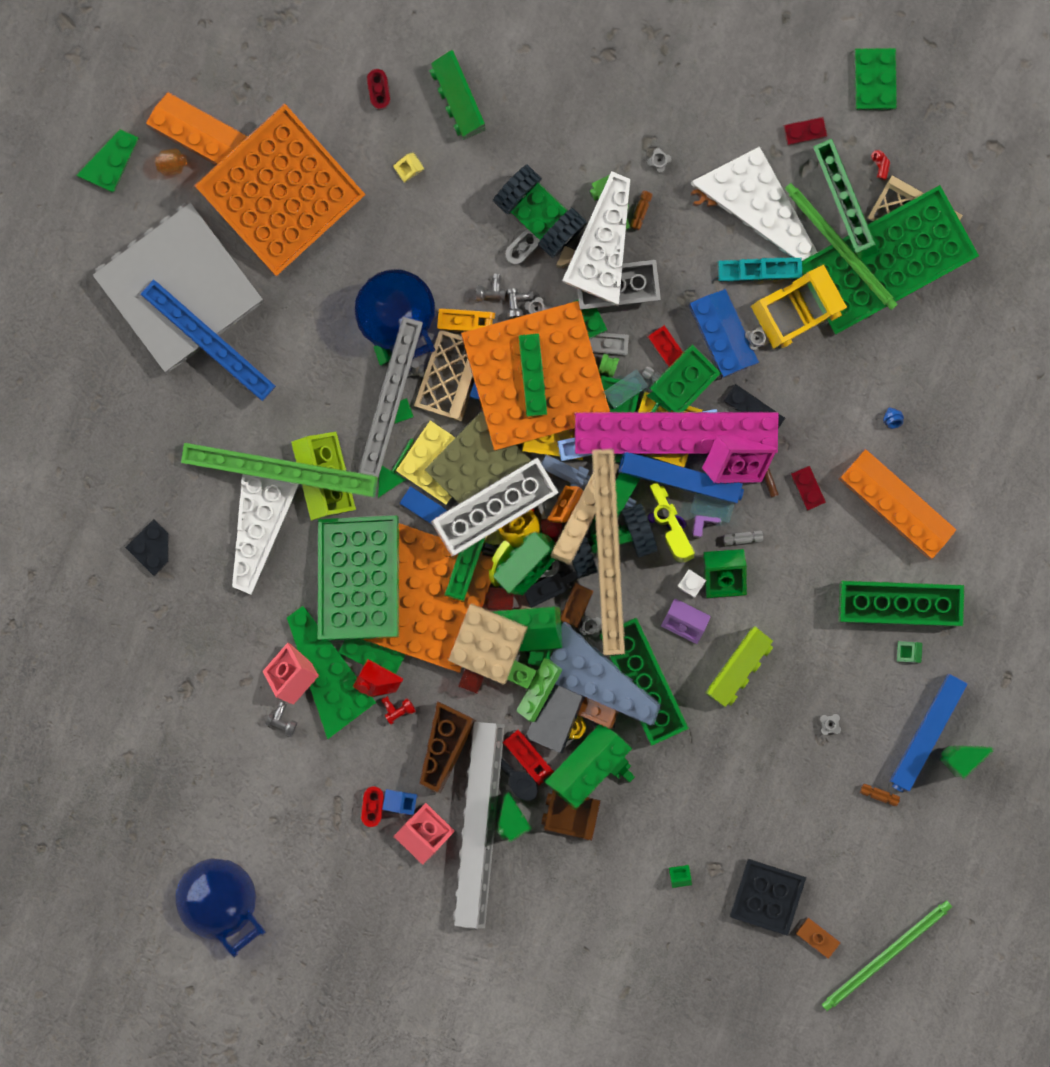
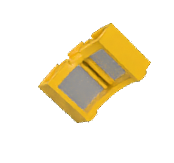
(801, 309)

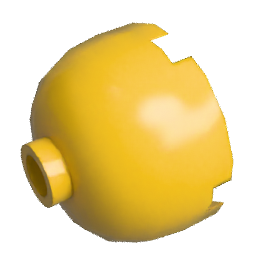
(519, 528)

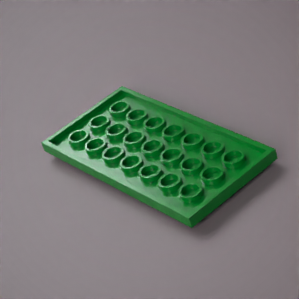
(914, 248)

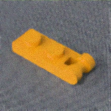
(462, 319)

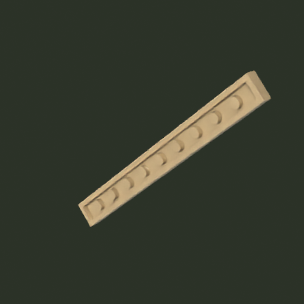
(608, 551)

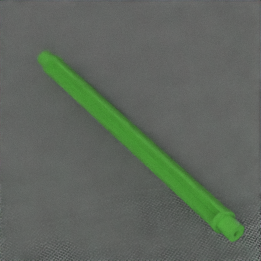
(841, 246)
(886, 955)

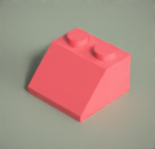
(290, 674)
(424, 833)

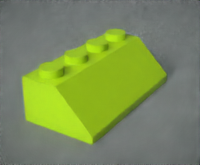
(325, 452)
(739, 666)

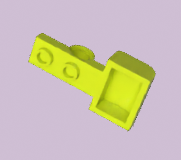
(676, 538)

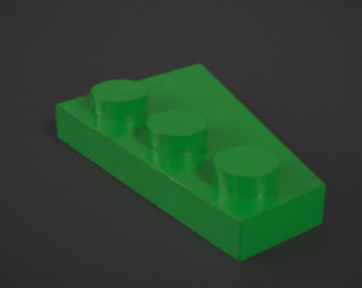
(110, 162)

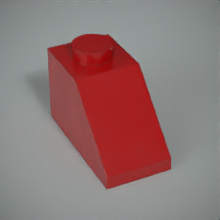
(376, 680)

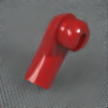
(882, 162)

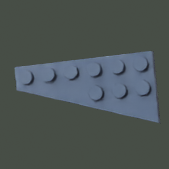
(597, 678)

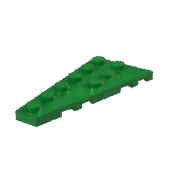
(333, 688)

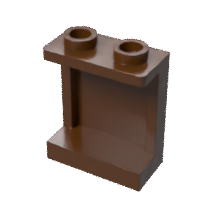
(566, 820)

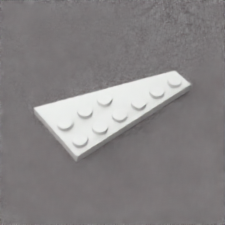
(599, 256)
(260, 517)

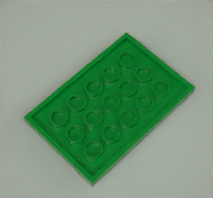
(358, 578)

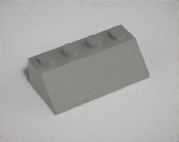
(637, 285)

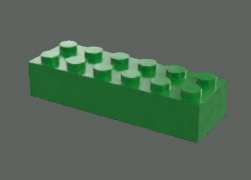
(901, 603)
(644, 671)

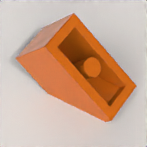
(565, 504)

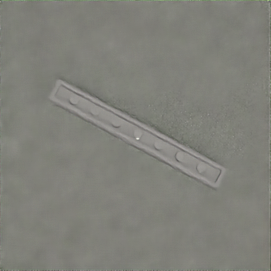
(390, 396)

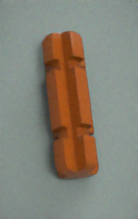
(641, 210)
(880, 795)

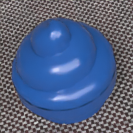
(893, 418)

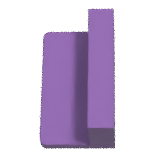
(698, 524)
(686, 621)

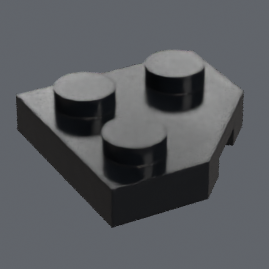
(151, 547)

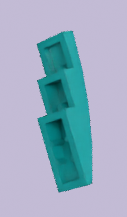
(759, 269)

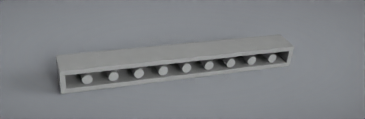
(479, 825)

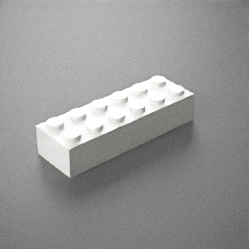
(494, 507)

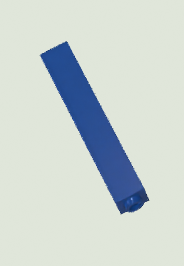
(678, 477)
(928, 733)

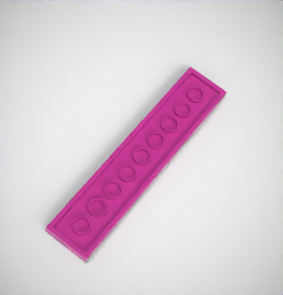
(669, 431)

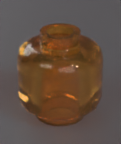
(170, 162)

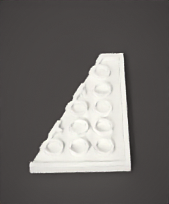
(756, 197)

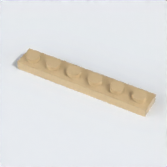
(577, 524)

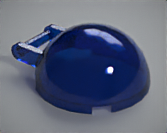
(389, 298)
(217, 902)

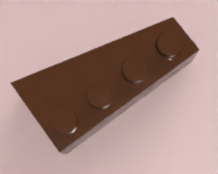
(445, 744)

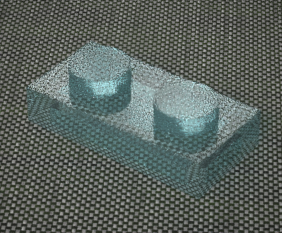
(625, 389)
(712, 507)

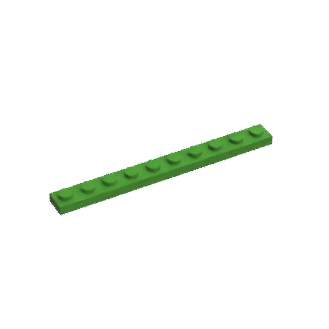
(279, 469)

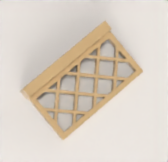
(901, 188)
(465, 385)

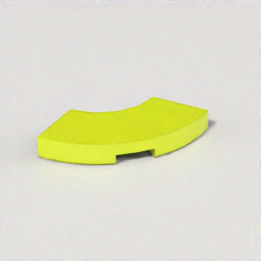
(500, 556)

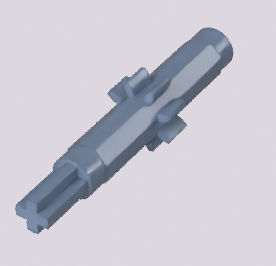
(575, 477)

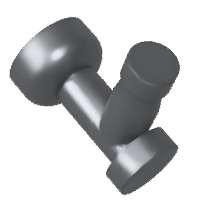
(497, 291)
(514, 296)
(416, 369)
(275, 720)

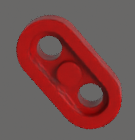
(372, 806)

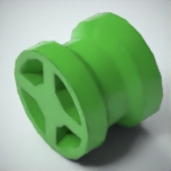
(608, 365)

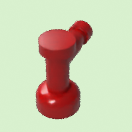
(394, 714)

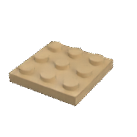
(487, 643)

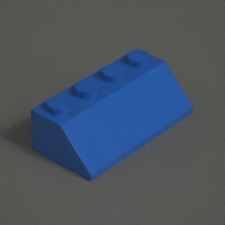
(723, 333)

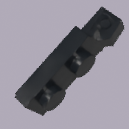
(549, 588)

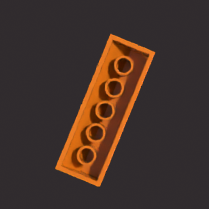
(194, 129)
(897, 504)

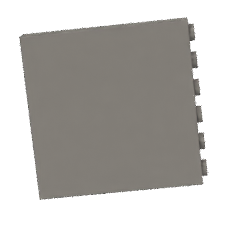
(192, 268)

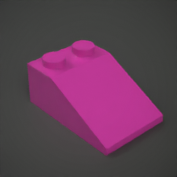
(738, 460)

